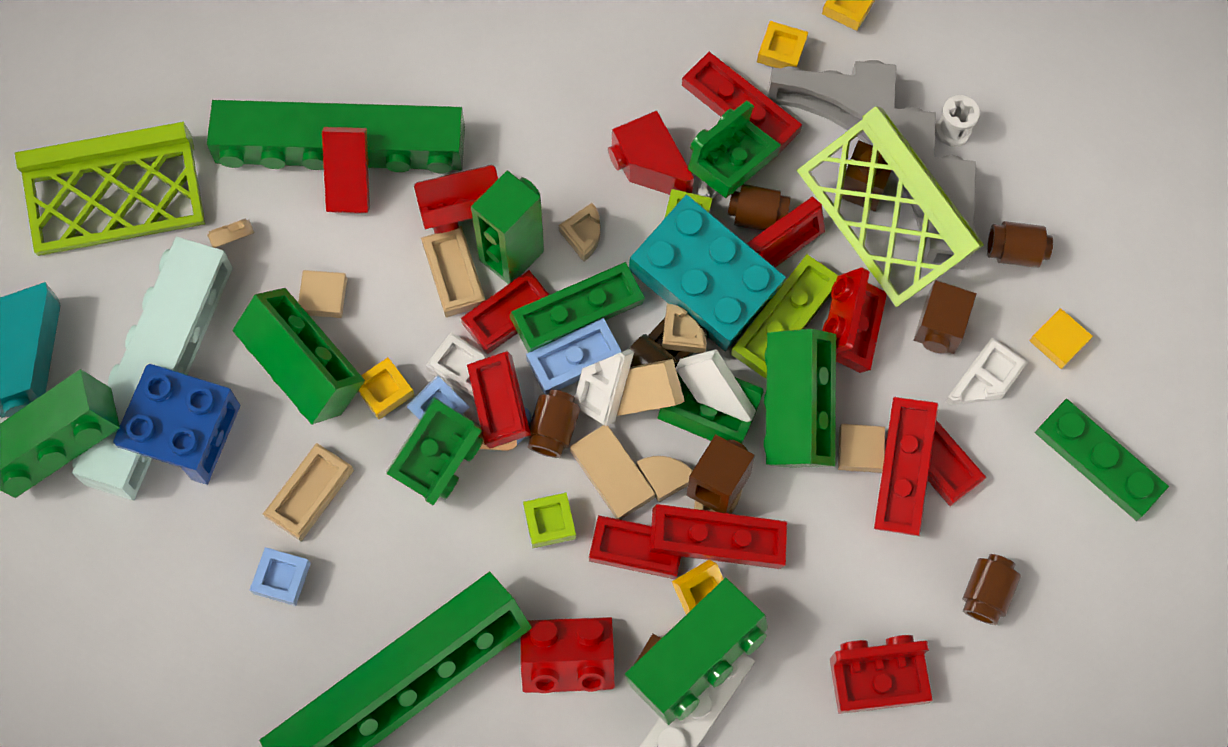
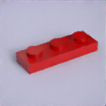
(724, 89)
(906, 466)
(718, 536)

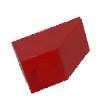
(650, 155)

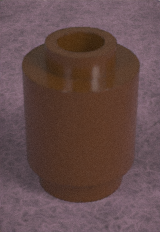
(757, 206)
(1019, 244)
(553, 423)
(990, 589)

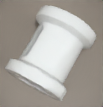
(962, 119)

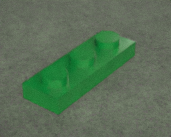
(577, 306)
(1101, 459)

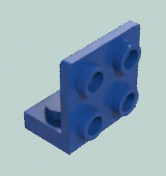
(178, 421)

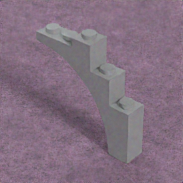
(850, 97)

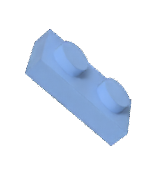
(562, 360)

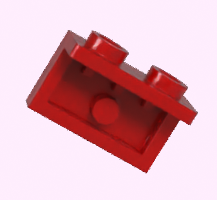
(449, 198)
(855, 318)
(568, 655)
(880, 675)

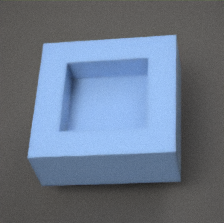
(441, 390)
(280, 576)

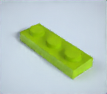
(788, 310)

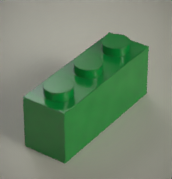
(509, 226)
(298, 355)
(800, 398)
(54, 431)
(698, 652)

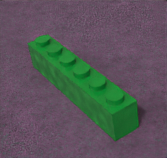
(291, 134)
(408, 672)

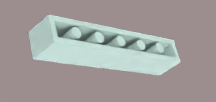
(167, 336)

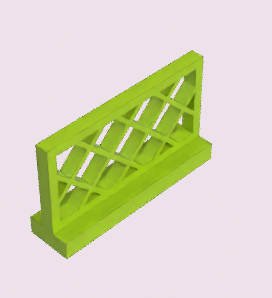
(105, 153)
(921, 186)

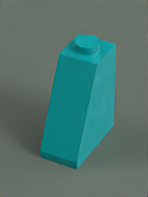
(26, 345)

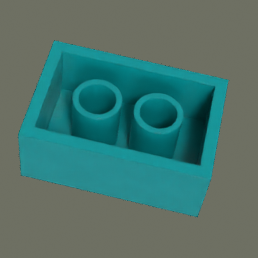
(706, 271)

